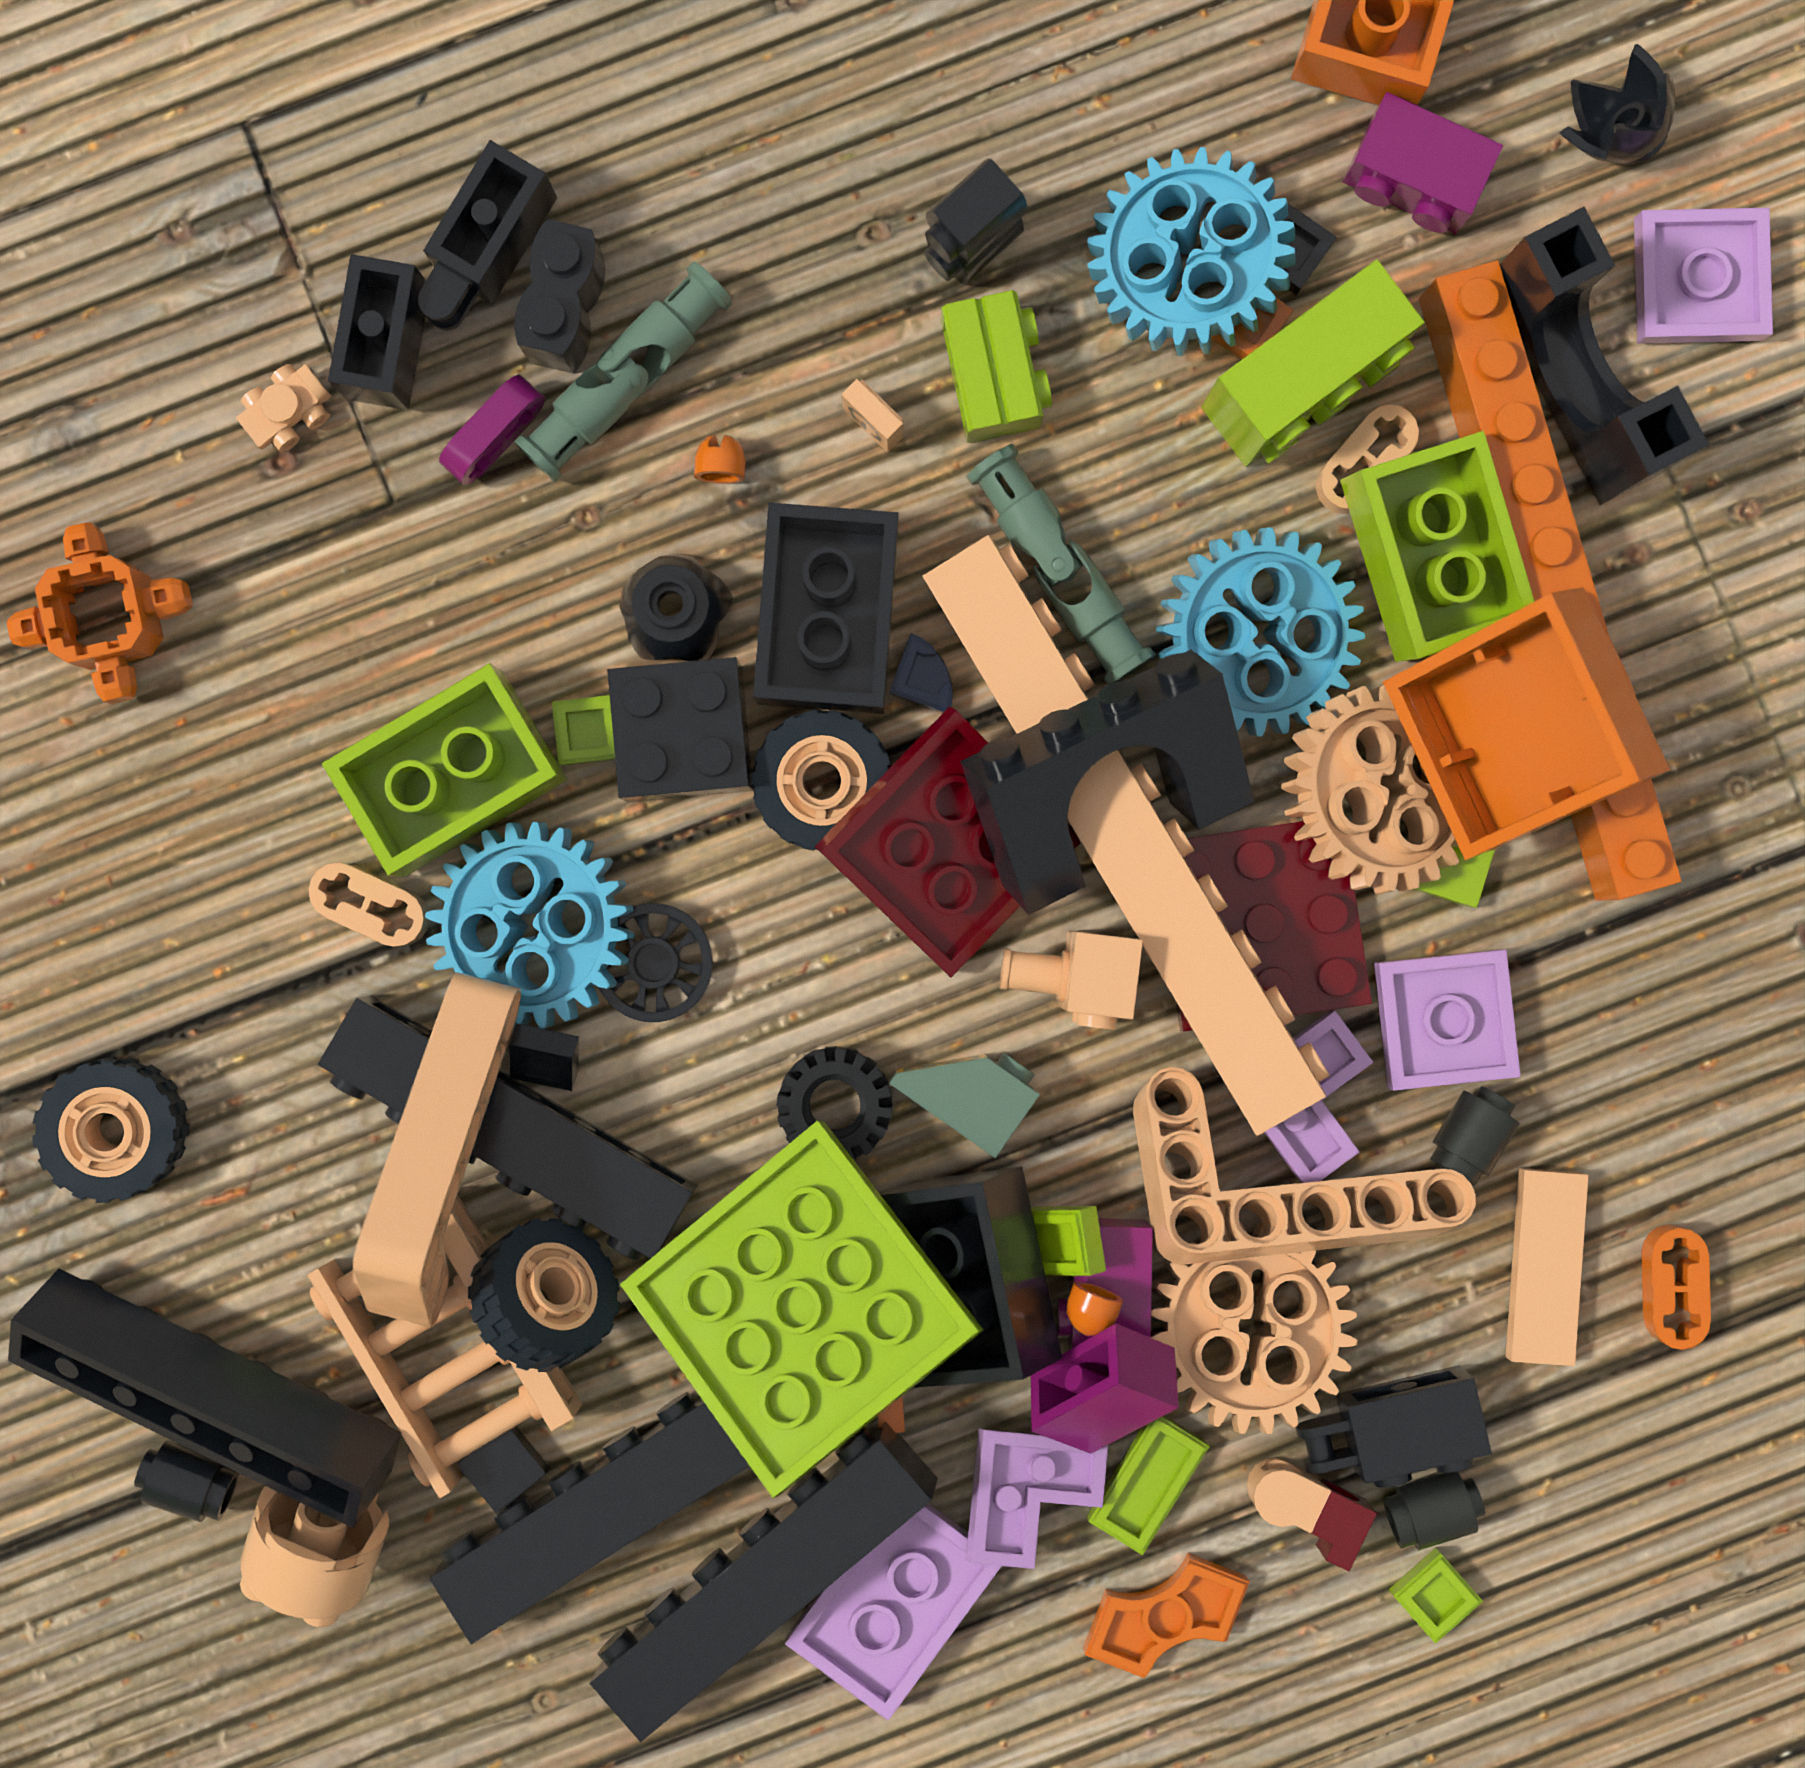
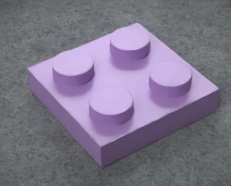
(1703, 275)
(1447, 1019)

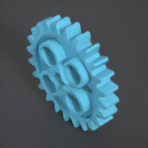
(1245, 265)
(1300, 591)
(487, 889)

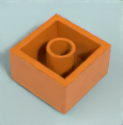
(1372, 47)

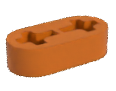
(1691, 1286)

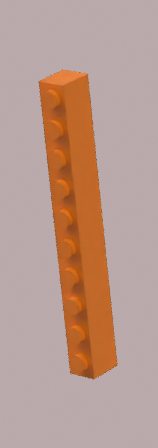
(1496, 394)

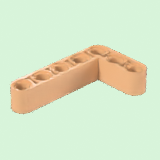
(1277, 1206)
(400, 1246)

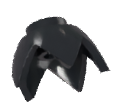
(1625, 121)
(691, 632)

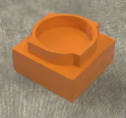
(1525, 722)

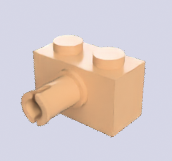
(1091, 977)

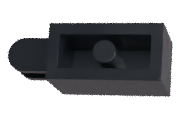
(483, 234)
(1401, 1428)

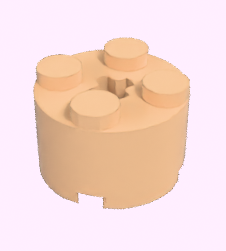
(308, 1560)

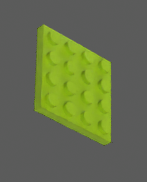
(800, 1308)

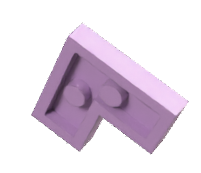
(1313, 1139)
(1009, 1483)

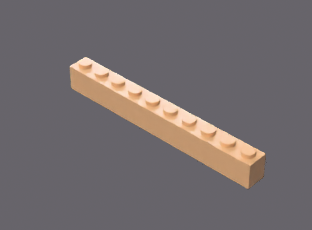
(1133, 847)

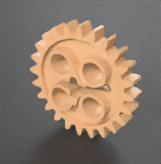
(1378, 793)
(1309, 1335)

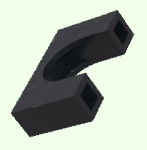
(1605, 426)
(1028, 779)

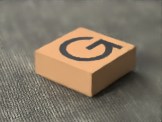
(873, 414)

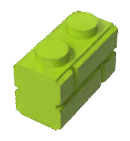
(994, 366)

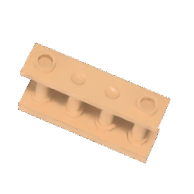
(431, 1458)

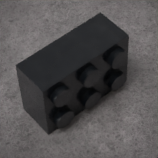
(826, 608)
(988, 1251)

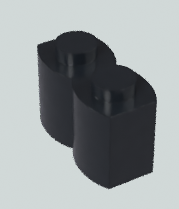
(974, 223)
(566, 284)

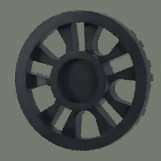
(656, 963)

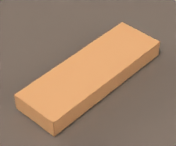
(1546, 1267)

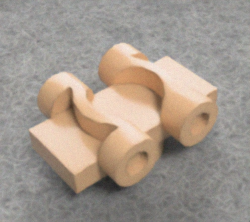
(275, 410)

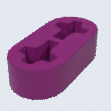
(492, 429)

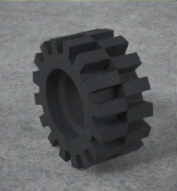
(842, 1065)

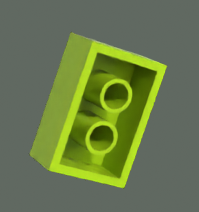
(1313, 366)
(1437, 545)
(444, 771)

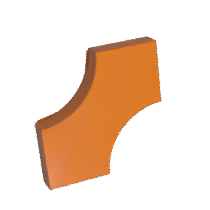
(1190, 1605)

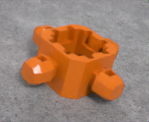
(57, 628)

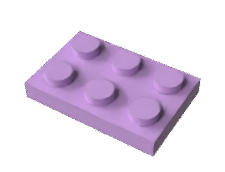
(892, 1611)

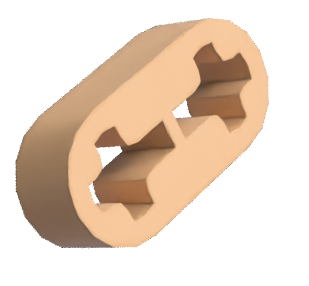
(1357, 447)
(363, 918)

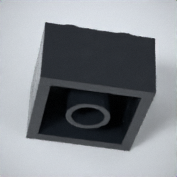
(680, 729)

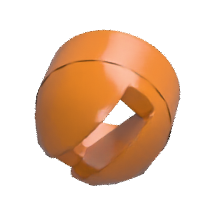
(722, 463)
(1092, 1308)

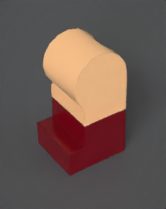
(1291, 1496)

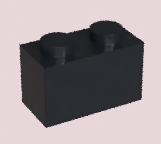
(378, 333)

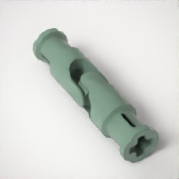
(616, 380)
(1036, 528)

